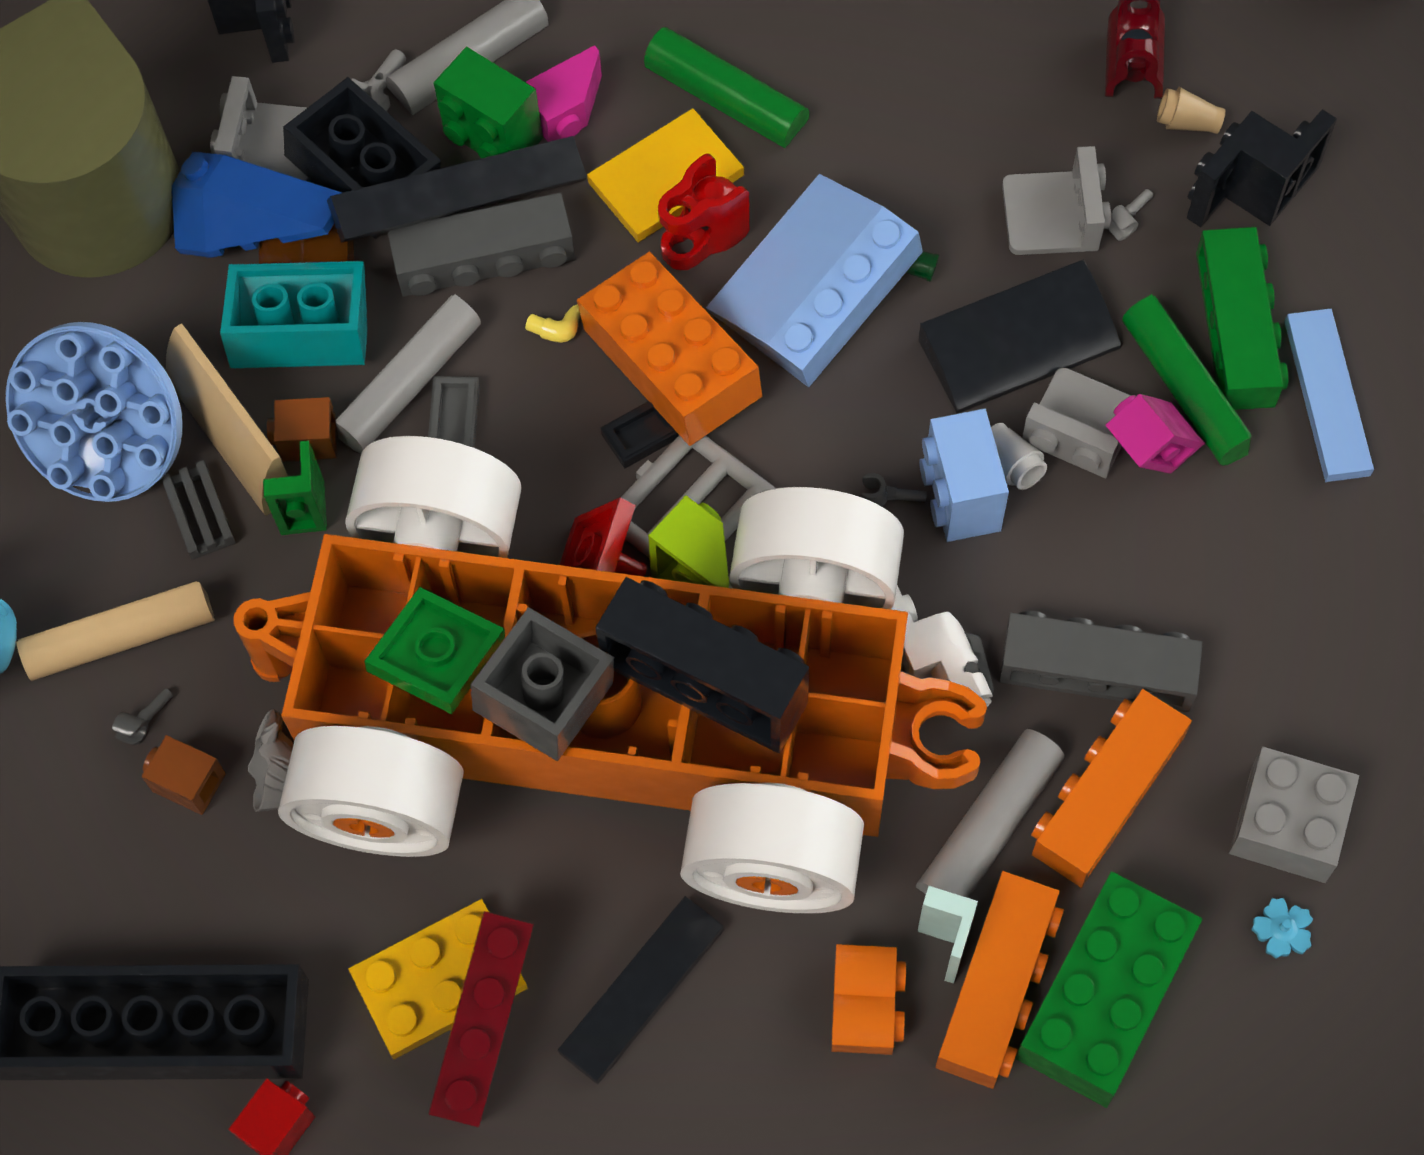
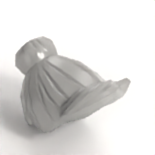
(270, 762)

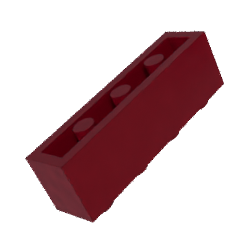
(480, 1019)

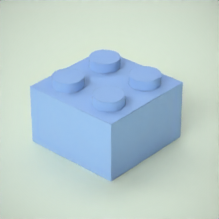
(964, 475)

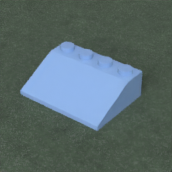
(817, 277)

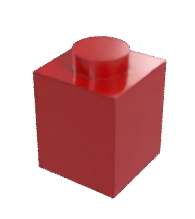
(273, 1119)

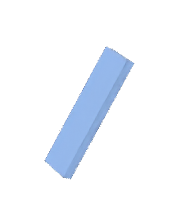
(1328, 395)

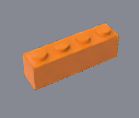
(1110, 787)
(998, 980)

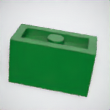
(298, 500)

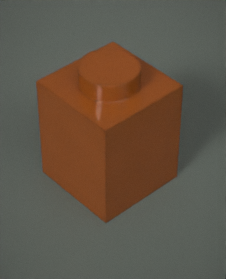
(303, 421)
(182, 774)

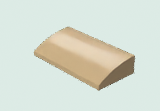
(222, 416)

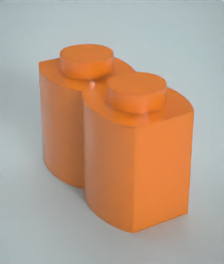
(866, 999)

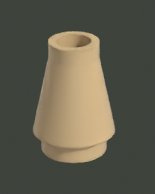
(1189, 112)

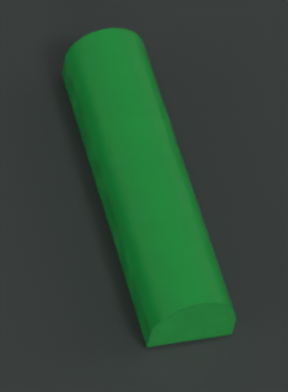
(725, 87)
(1188, 380)

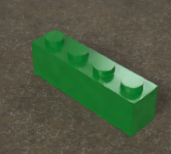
(1240, 317)

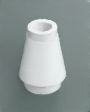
(1019, 459)

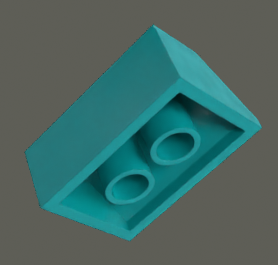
(295, 314)

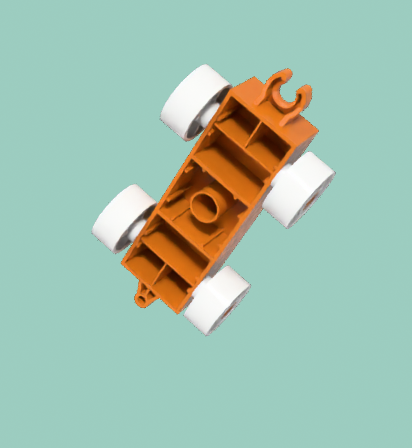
(763, 825)

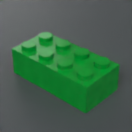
(1108, 989)

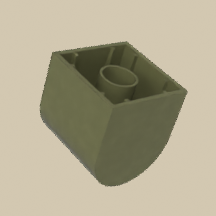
(80, 145)

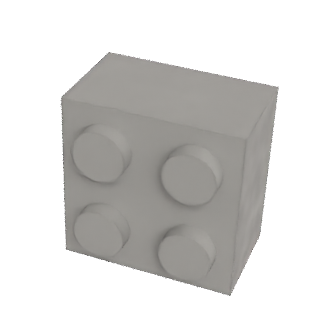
(1294, 814)

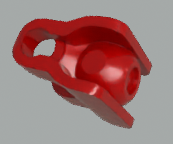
(712, 214)

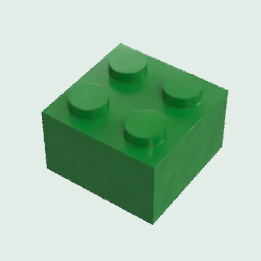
(487, 106)

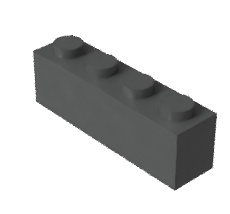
(481, 245)
(1100, 659)

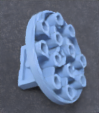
(93, 411)

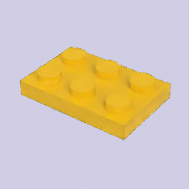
(419, 981)

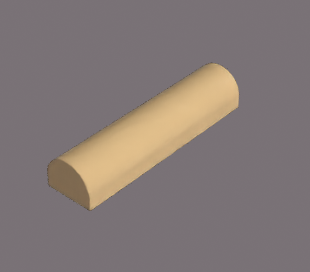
(115, 630)

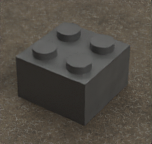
(542, 683)

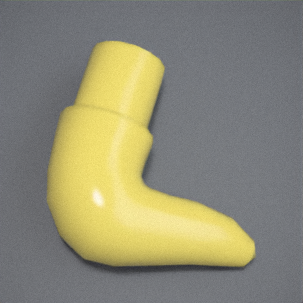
(554, 330)

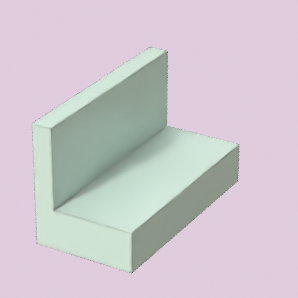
(949, 919)

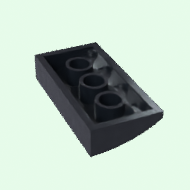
(1019, 336)

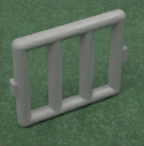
(723, 464)

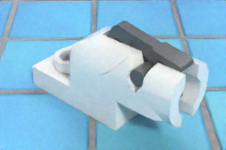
(943, 650)

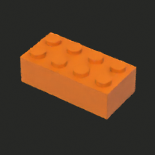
(670, 348)

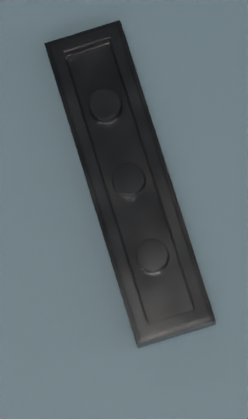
(641, 990)

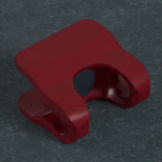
(1135, 46)

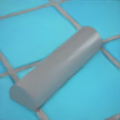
(488, 35)
(407, 374)
(994, 815)

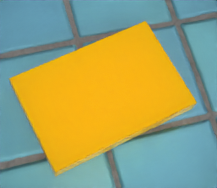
(646, 171)

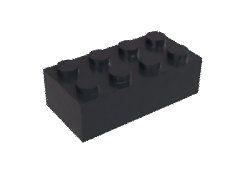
(704, 663)

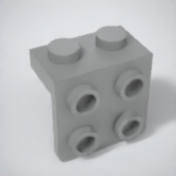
(254, 129)
(1057, 208)
(1073, 422)

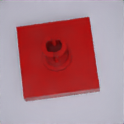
(599, 538)

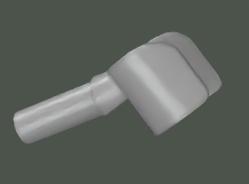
(1122, 218)

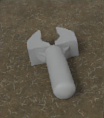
(377, 83)

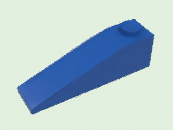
(237, 203)

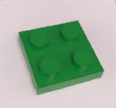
(435, 650)

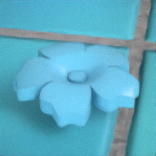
(1283, 928)

